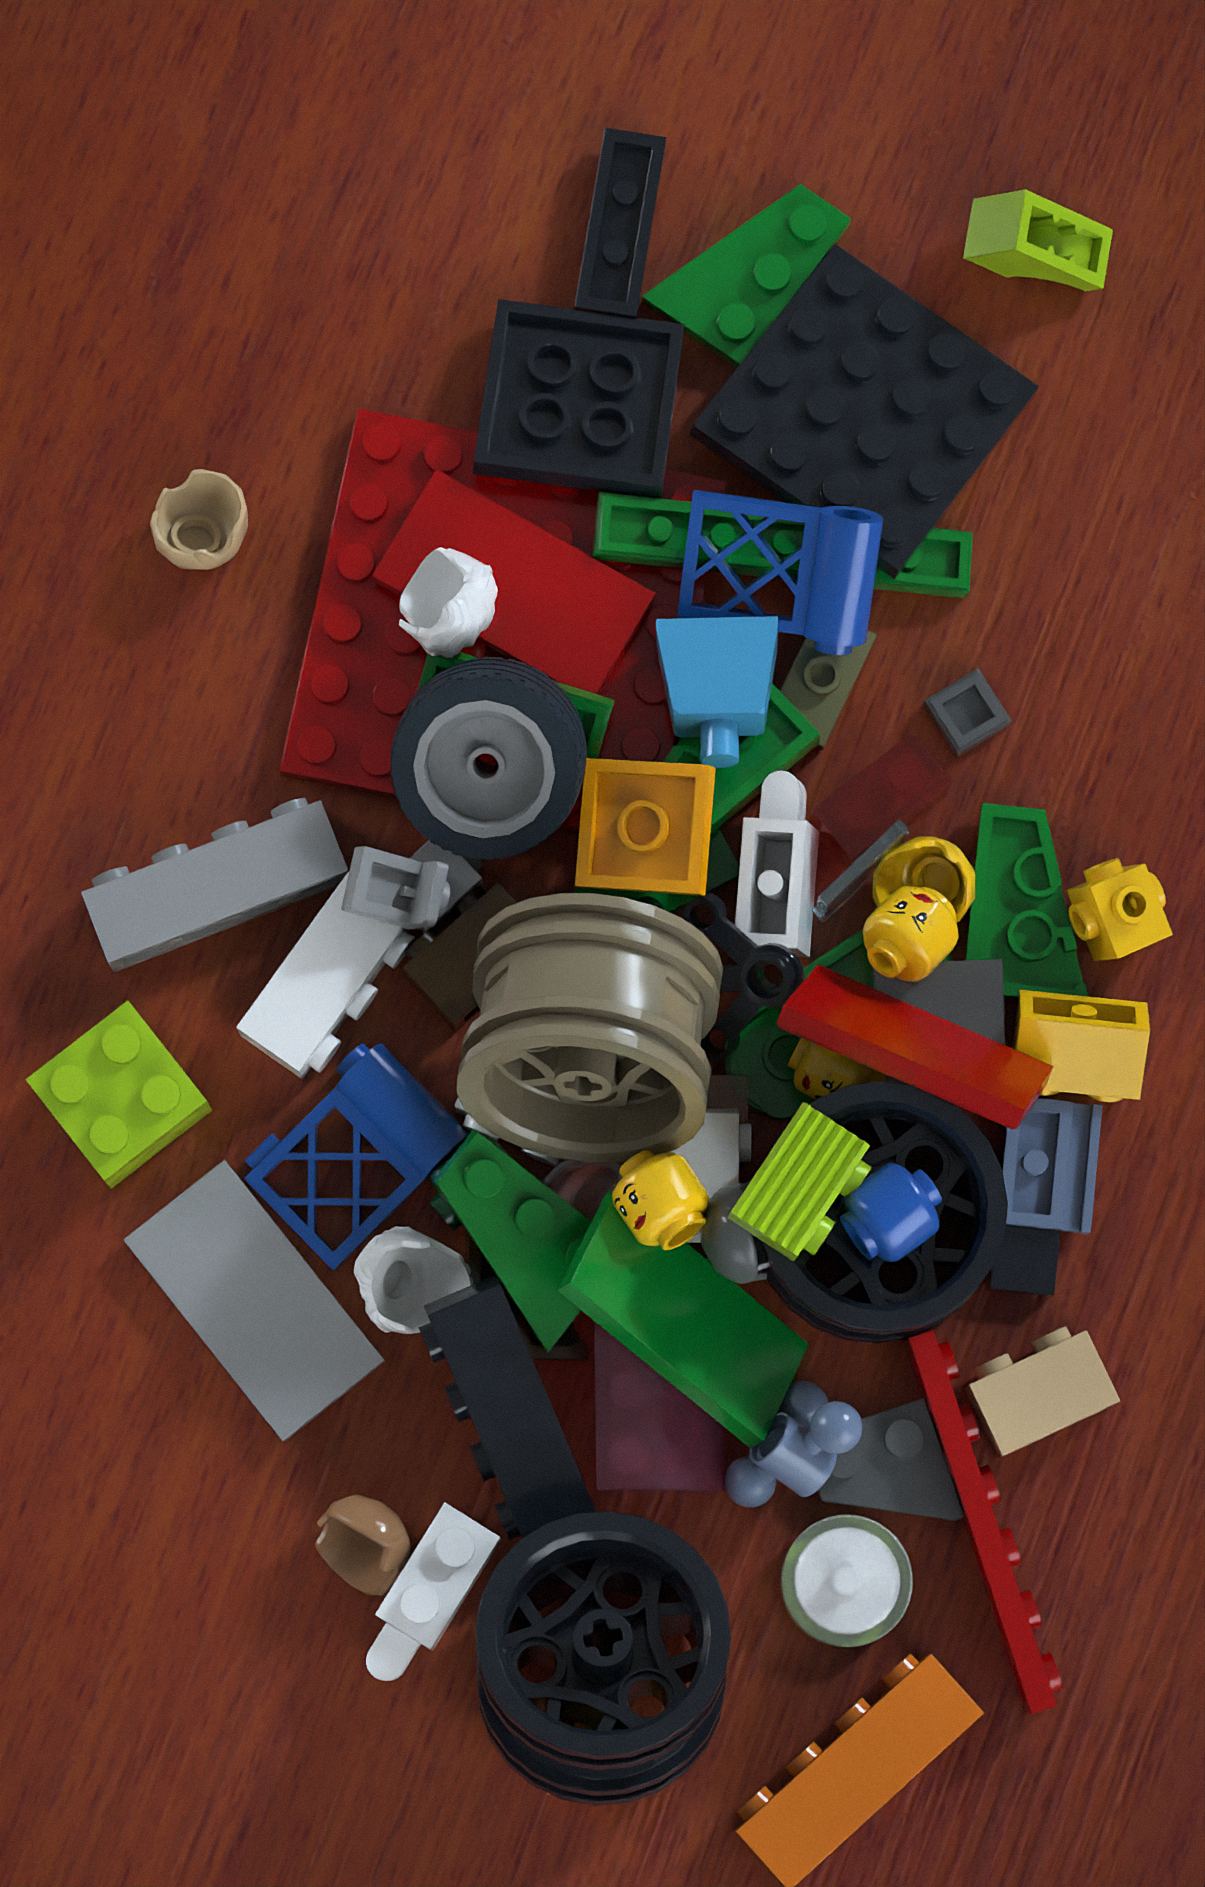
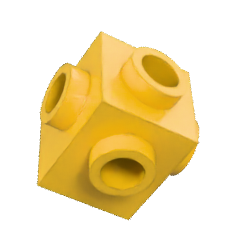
(1118, 909)

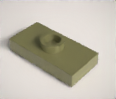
(823, 682)

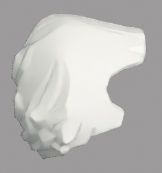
(448, 602)
(404, 1273)

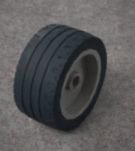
(496, 711)

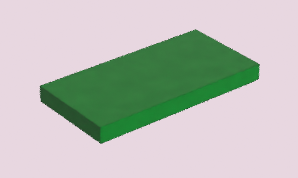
(686, 1323)

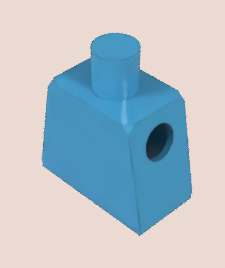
(717, 679)

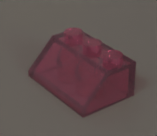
(649, 1430)

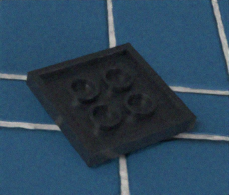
(578, 399)

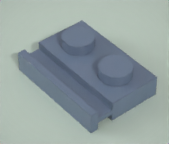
(1052, 1166)

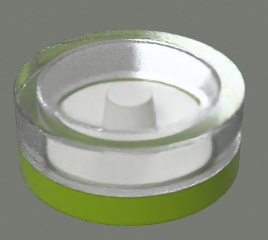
(846, 1581)

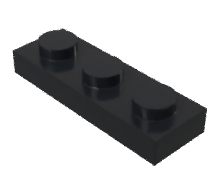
(620, 223)

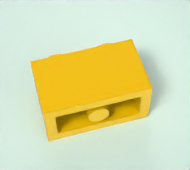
(1090, 1041)

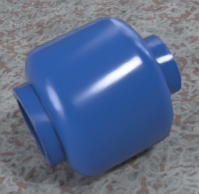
(891, 1212)

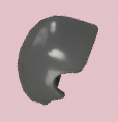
(727, 1245)

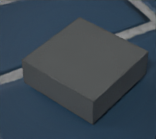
(967, 712)

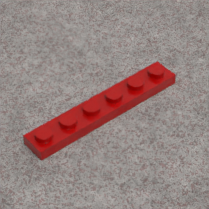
(993, 1548)

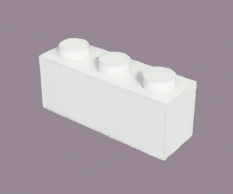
(322, 985)

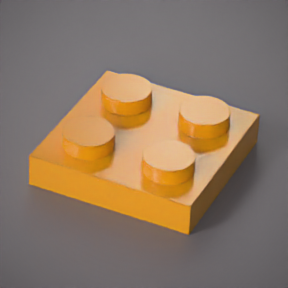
(645, 826)

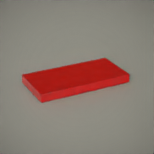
(551, 599)
(915, 1046)

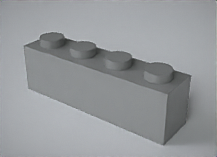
(216, 884)

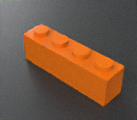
(858, 1770)

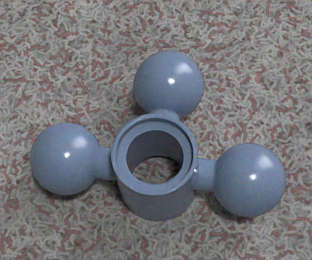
(797, 1448)

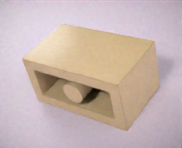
(1040, 1392)

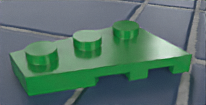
(750, 275)
(784, 742)
(1021, 904)
(519, 1228)

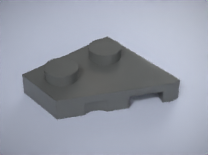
(895, 1467)

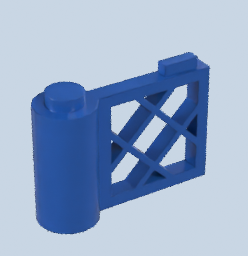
(833, 573)
(393, 1115)

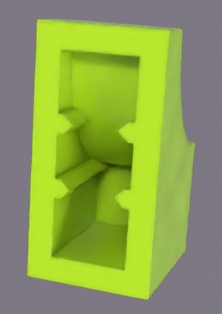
(1037, 239)

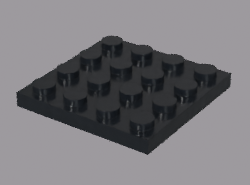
(865, 405)

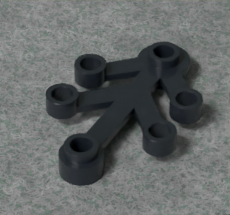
(745, 975)

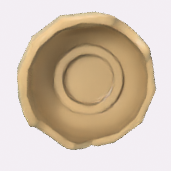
(200, 521)

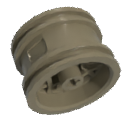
(590, 1027)

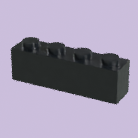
(508, 1407)

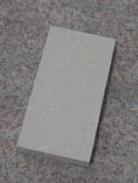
(254, 1301)

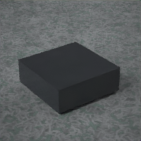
(1026, 1262)

